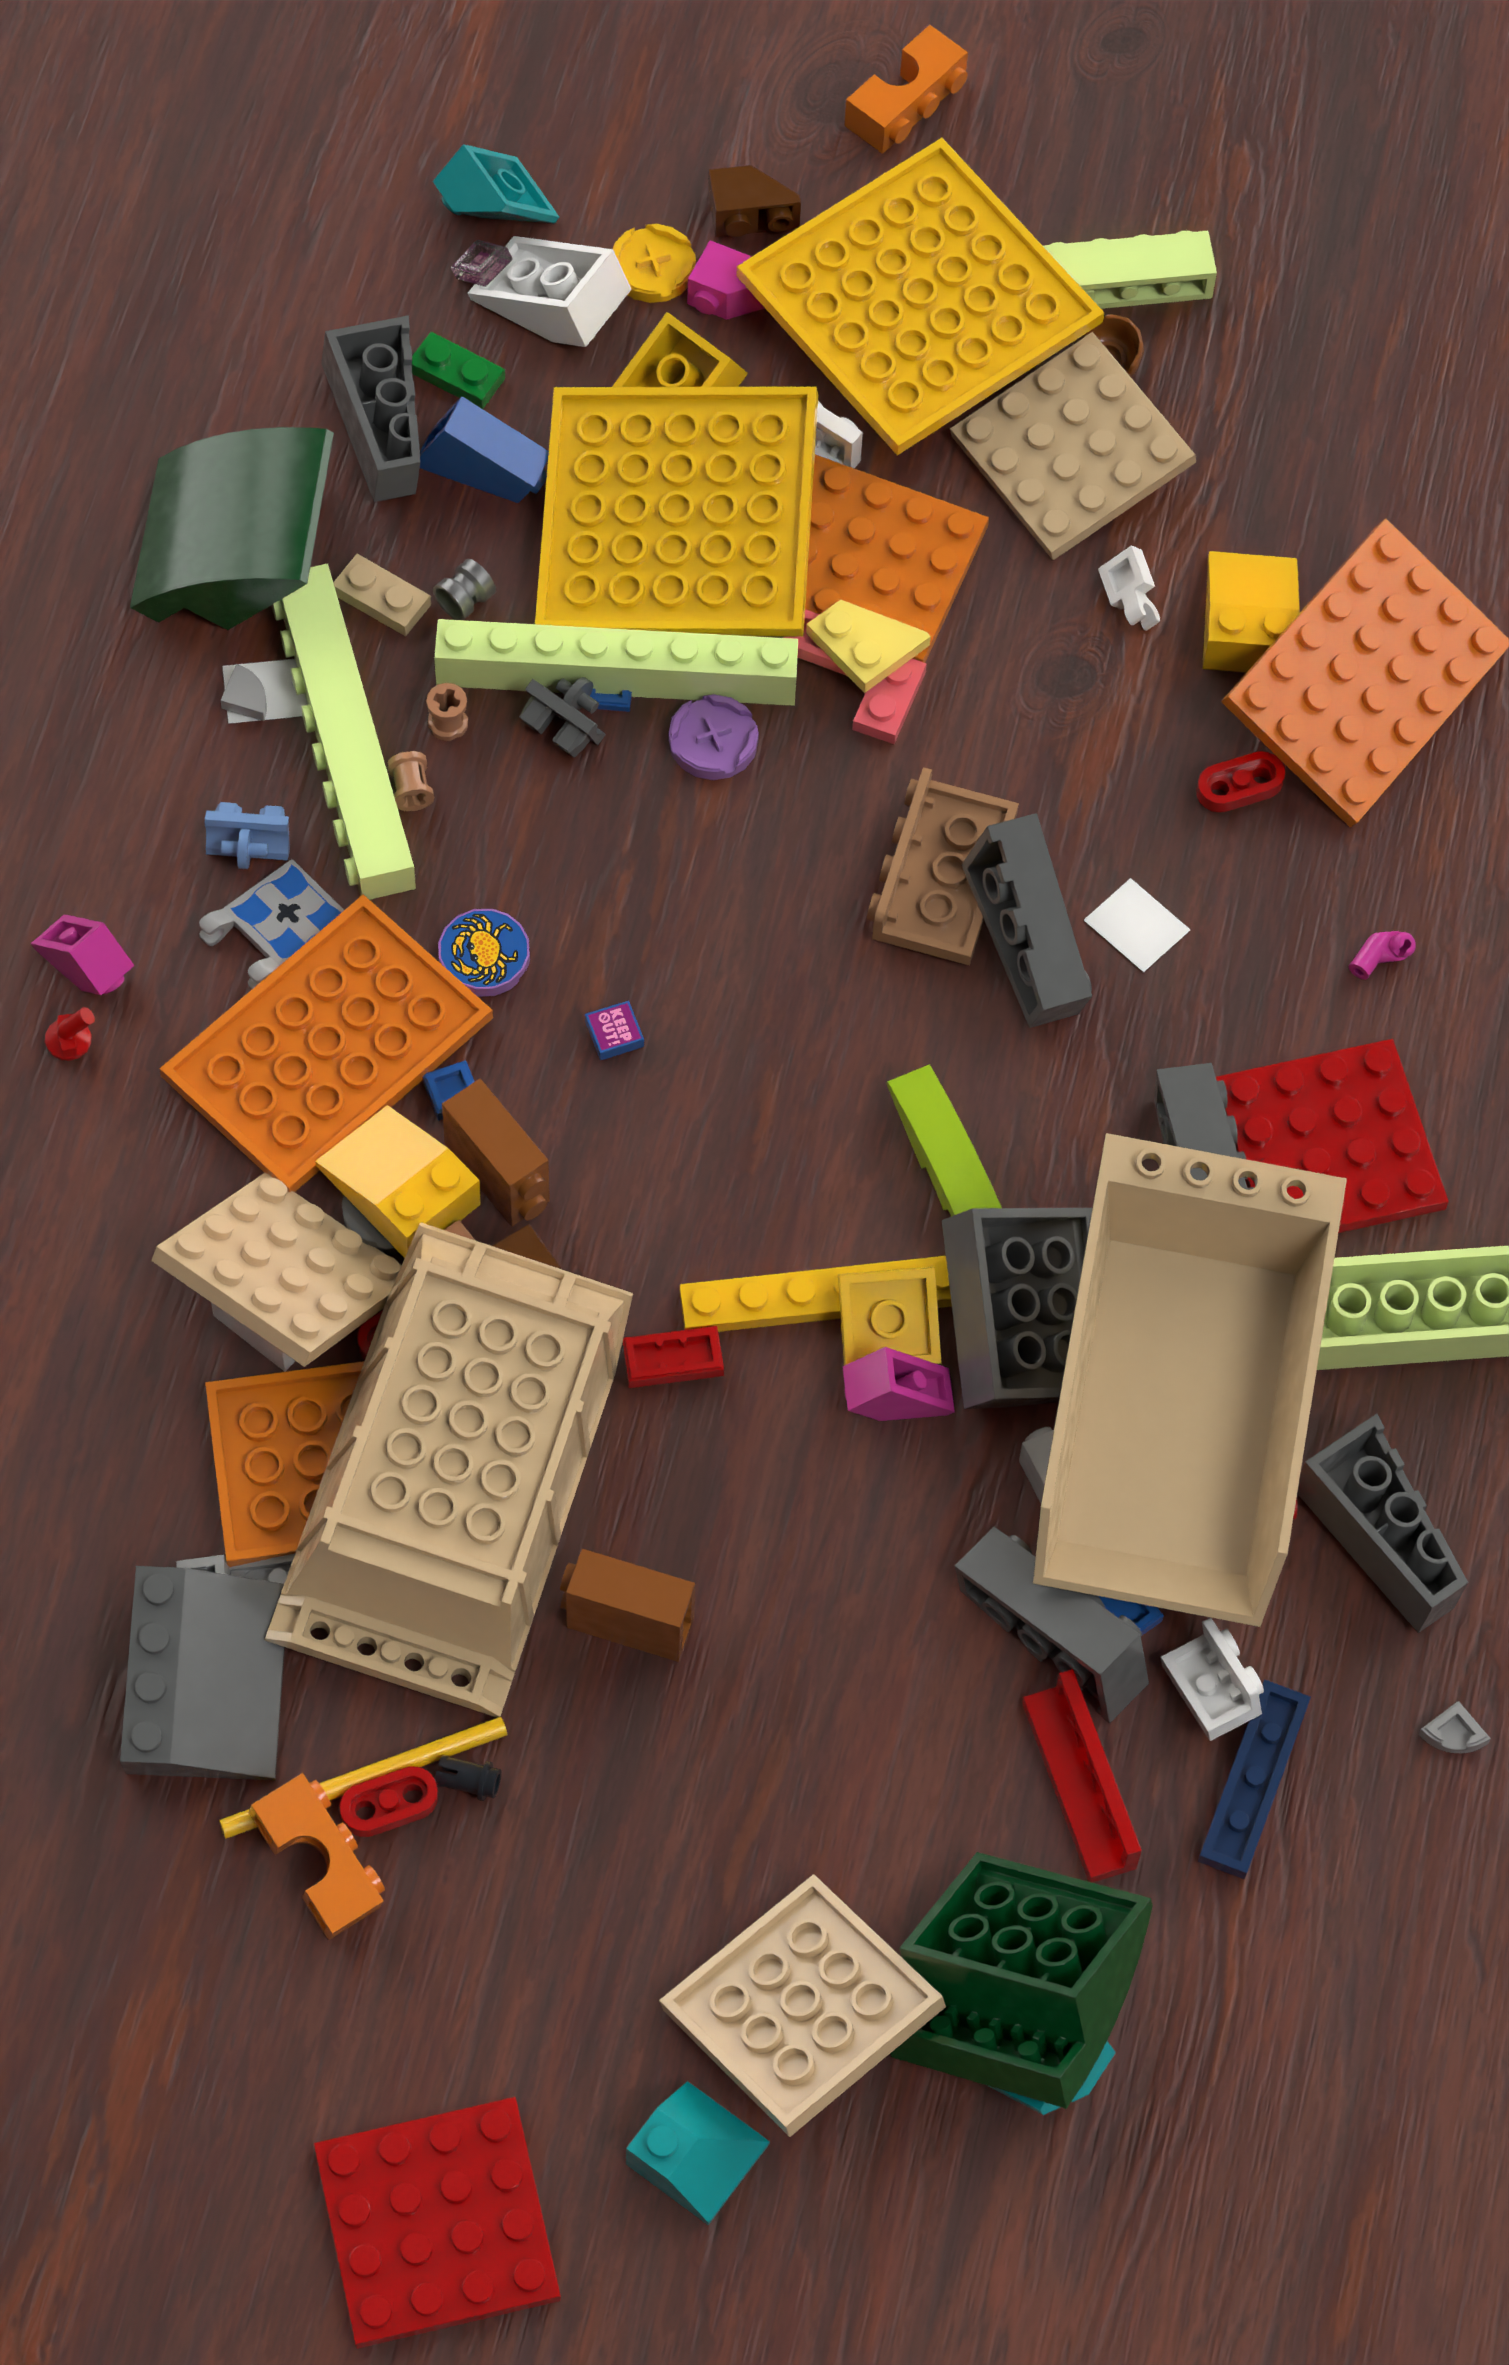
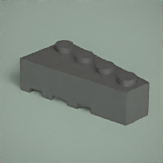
(376, 399)
(1028, 919)
(1194, 1114)
(1382, 1523)
(1056, 1622)

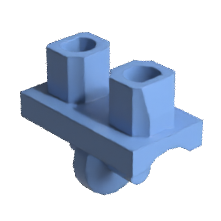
(247, 835)

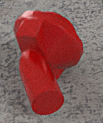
(70, 1035)

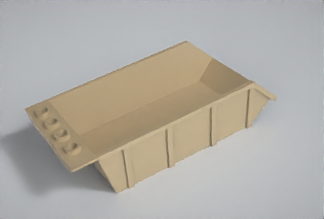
(1188, 1381)
(454, 1470)

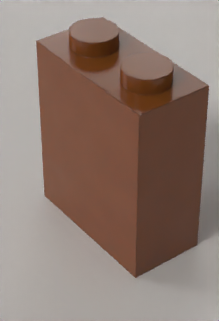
(497, 1152)
(628, 1604)

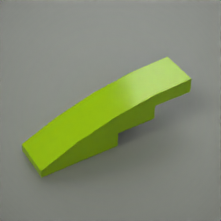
(941, 1142)

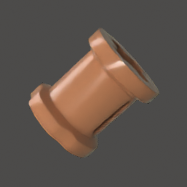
(446, 711)
(410, 781)

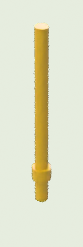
(415, 1757)

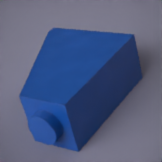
(484, 453)

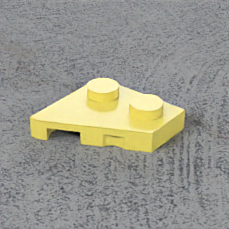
(865, 642)

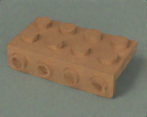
(925, 891)

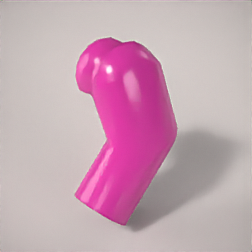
(1381, 948)

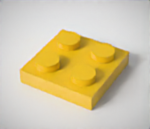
(890, 1311)

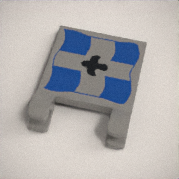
(275, 917)

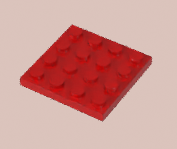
(1344, 1119)
(436, 2222)

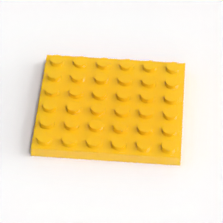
(919, 295)
(678, 509)

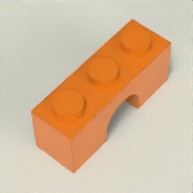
(887, 112)
(299, 1815)

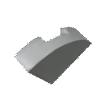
(245, 694)
(1455, 1731)

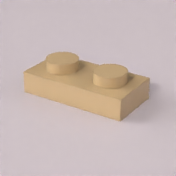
(381, 594)

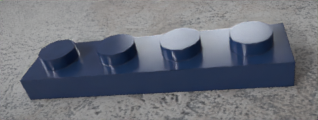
(1254, 1780)

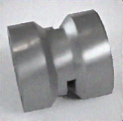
(464, 589)

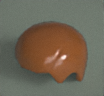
(1122, 340)

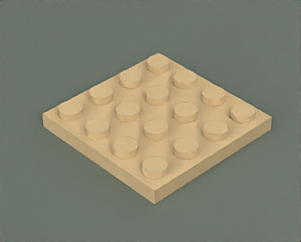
(1073, 445)
(281, 1268)
(802, 2004)

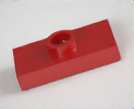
(673, 1357)

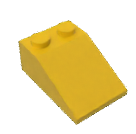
(679, 358)
(1246, 607)
(400, 1177)

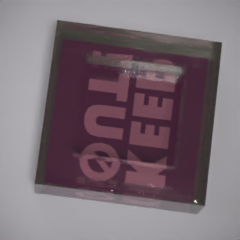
(481, 263)

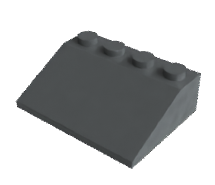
(1014, 1300)
(202, 1676)

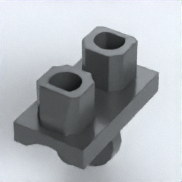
(546, 705)

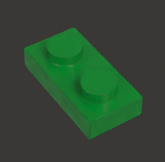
(457, 370)

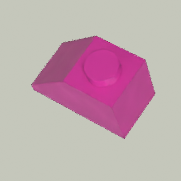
(716, 288)
(84, 954)
(897, 1386)

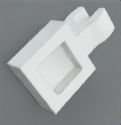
(1126, 582)

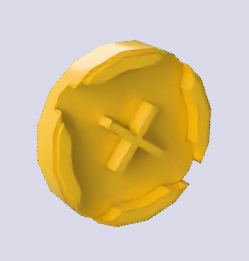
(655, 262)

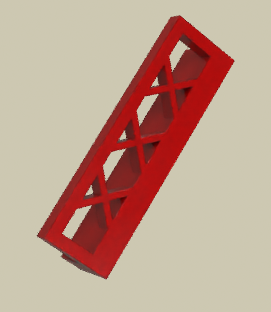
(1082, 1779)

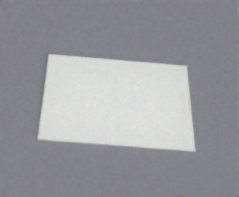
(278, 688)
(1137, 925)

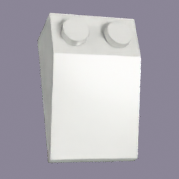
(556, 289)

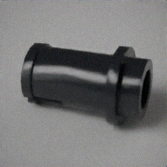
(470, 1777)

